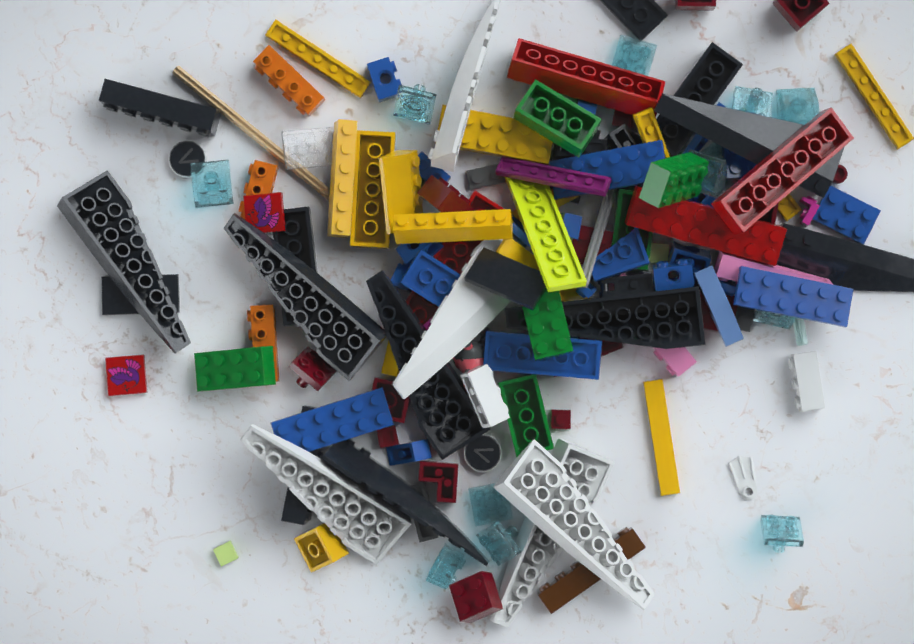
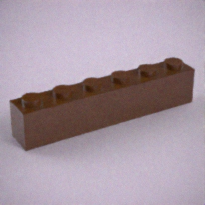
(580, 578)

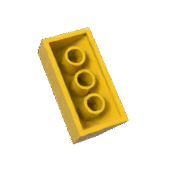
(400, 185)

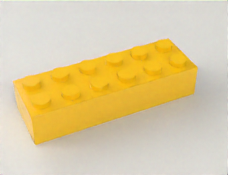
(502, 137)
(368, 215)

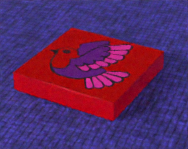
(265, 211)
(126, 375)

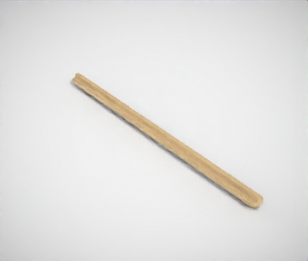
(249, 129)

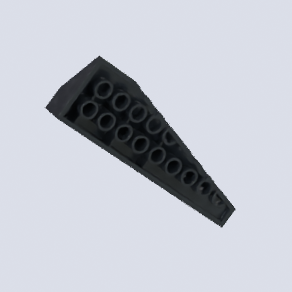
(743, 133)
(113, 235)
(845, 261)
(328, 318)
(645, 319)
(442, 401)
(379, 479)

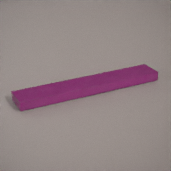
(553, 176)

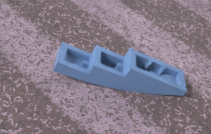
(718, 306)

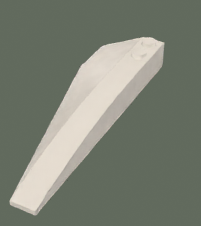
(462, 94)
(453, 326)
(550, 499)
(348, 508)
(537, 548)

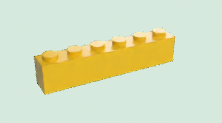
(342, 178)
(453, 226)

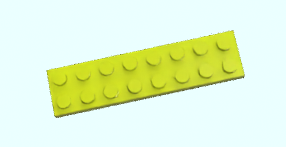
(547, 235)

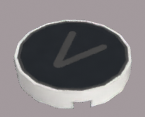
(183, 155)
(483, 453)

